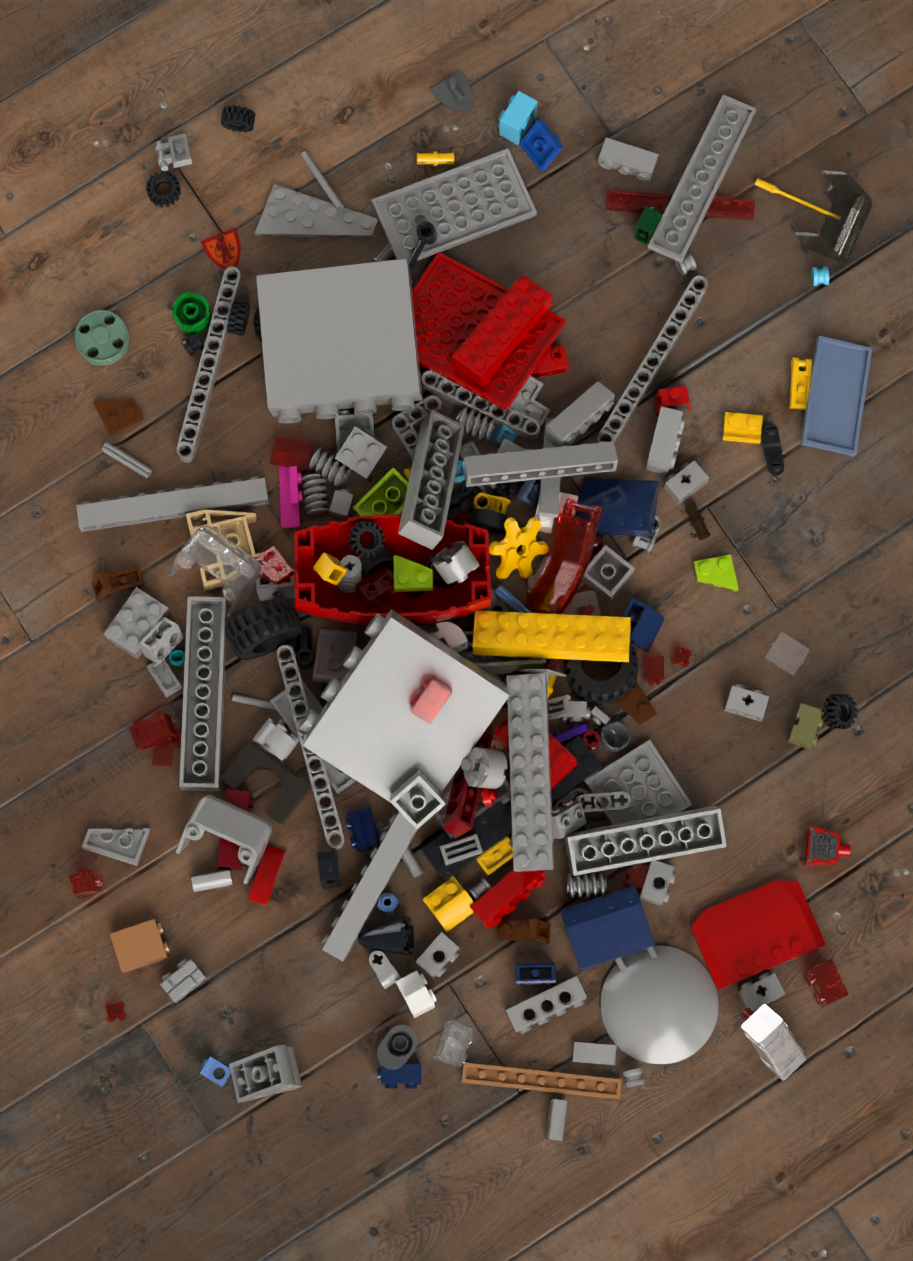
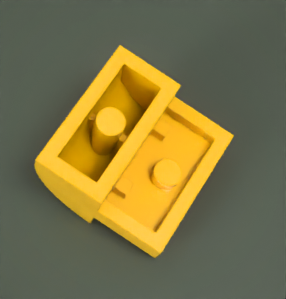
(449, 904)

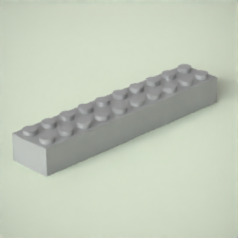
(203, 694)

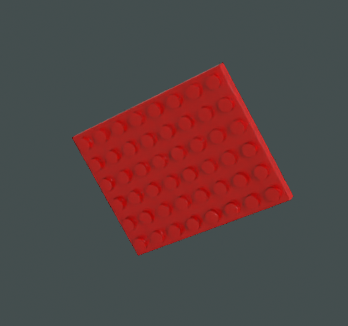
(447, 309)

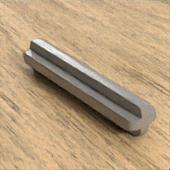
(127, 460)

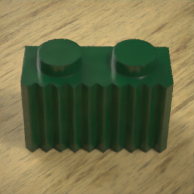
(647, 224)

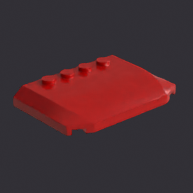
(756, 932)

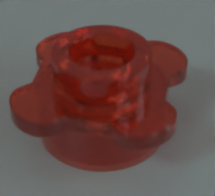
(681, 651)
(120, 1015)

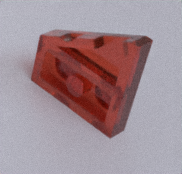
(274, 567)

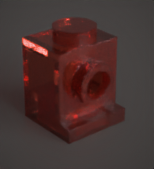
(636, 876)

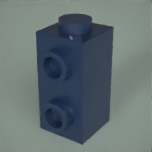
(406, 1075)

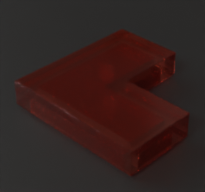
(164, 752)

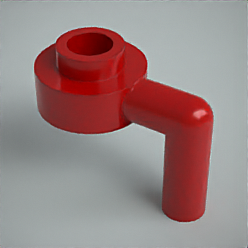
(488, 796)

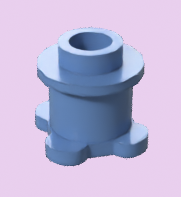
(389, 909)

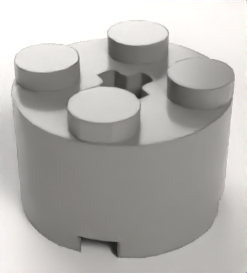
(455, 563)
(275, 740)
(484, 768)

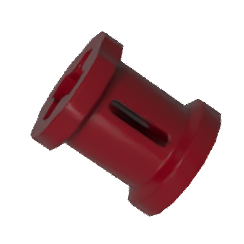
(591, 733)

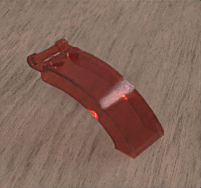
(566, 560)

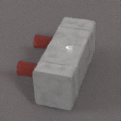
(773, 1041)

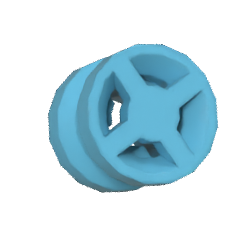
(820, 276)

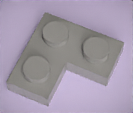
(526, 401)

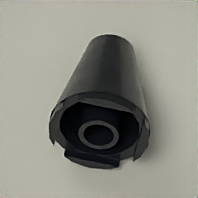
(390, 937)

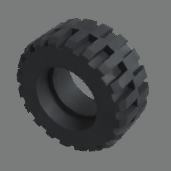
(263, 628)
(602, 690)

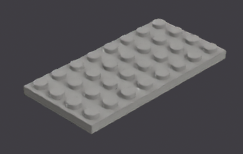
(458, 203)

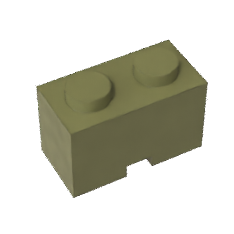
(808, 721)

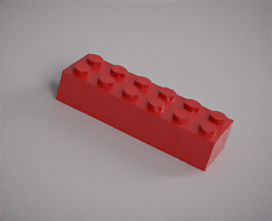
(502, 330)

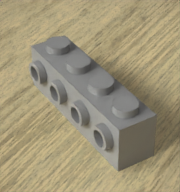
(580, 415)

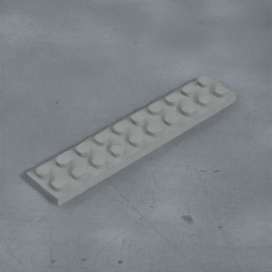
(702, 178)
(530, 773)

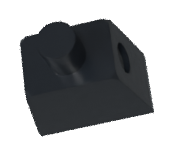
(329, 869)

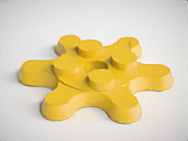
(508, 548)

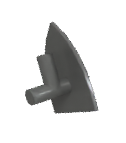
(454, 92)

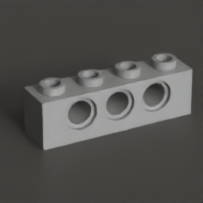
(571, 986)

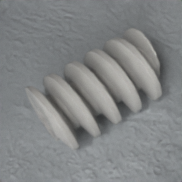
(476, 424)
(328, 468)
(314, 494)
(352, 576)
(586, 885)

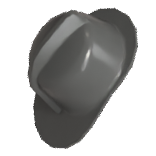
(397, 1047)

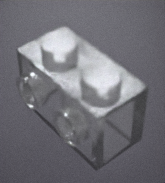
(454, 1043)

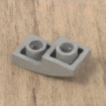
(594, 1053)

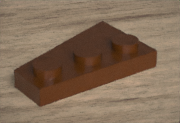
(635, 703)

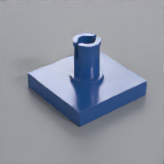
(541, 145)

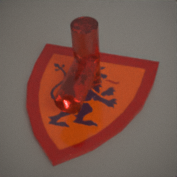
(223, 249)

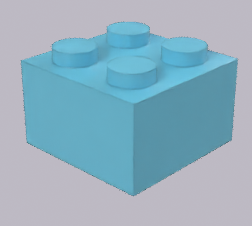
(517, 117)

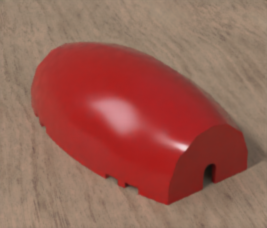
(434, 606)

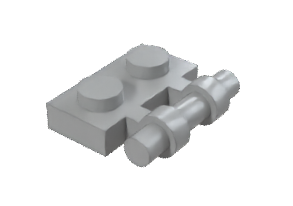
(179, 151)

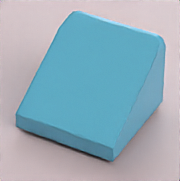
(503, 432)

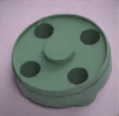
(102, 337)

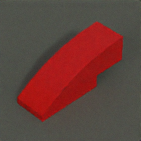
(266, 876)

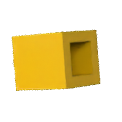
(330, 568)

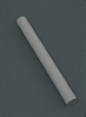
(322, 181)
(253, 701)

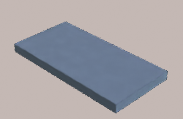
(836, 396)

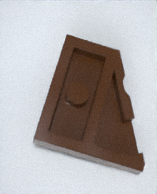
(118, 414)

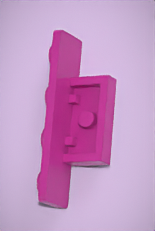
(290, 496)

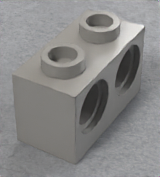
(161, 640)

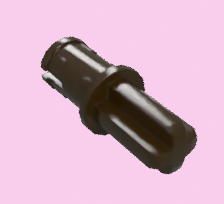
(697, 521)

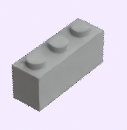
(627, 159)

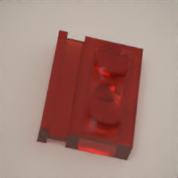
(291, 453)

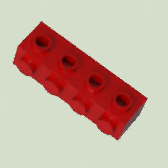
(553, 362)
(506, 895)

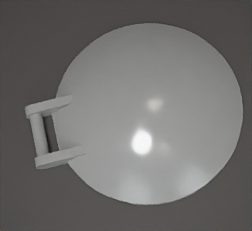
(659, 1005)

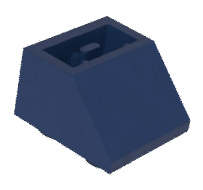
(644, 624)

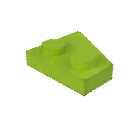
(717, 571)
(411, 576)

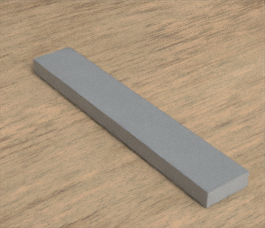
(549, 486)

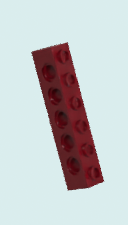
(463, 798)

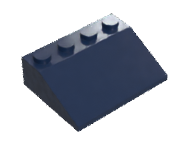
(625, 505)
(607, 928)

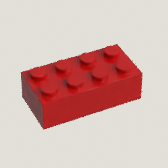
(560, 758)

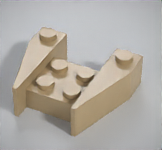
(230, 525)

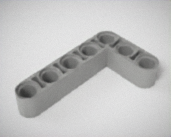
(411, 423)

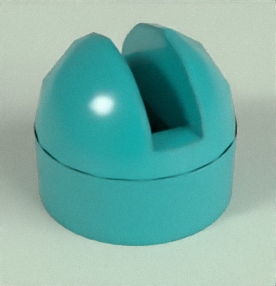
(177, 655)

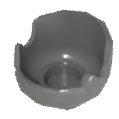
(615, 736)

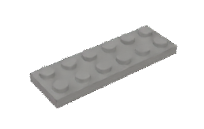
(336, 777)

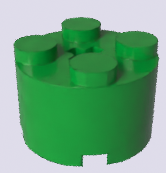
(198, 306)

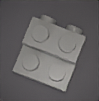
(346, 421)

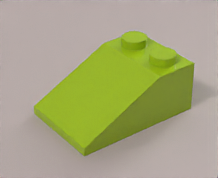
(385, 497)

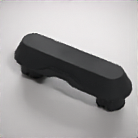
(772, 449)

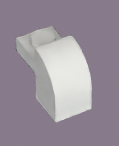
(451, 636)

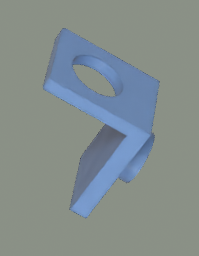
(208, 1068)

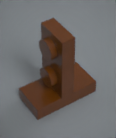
(107, 584)
(524, 930)

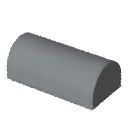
(212, 880)
(556, 1120)

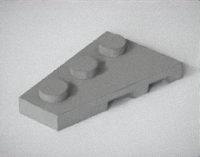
(117, 844)

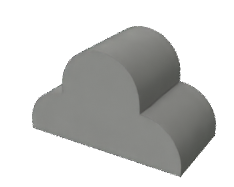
(265, 1073)

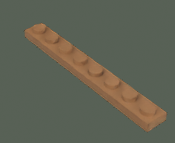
(541, 1081)

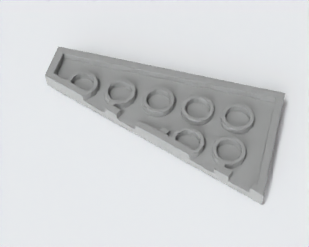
(306, 216)

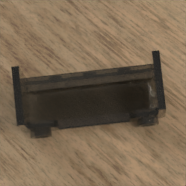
(840, 231)

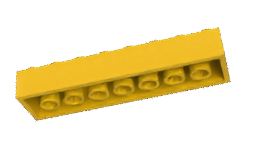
(552, 636)

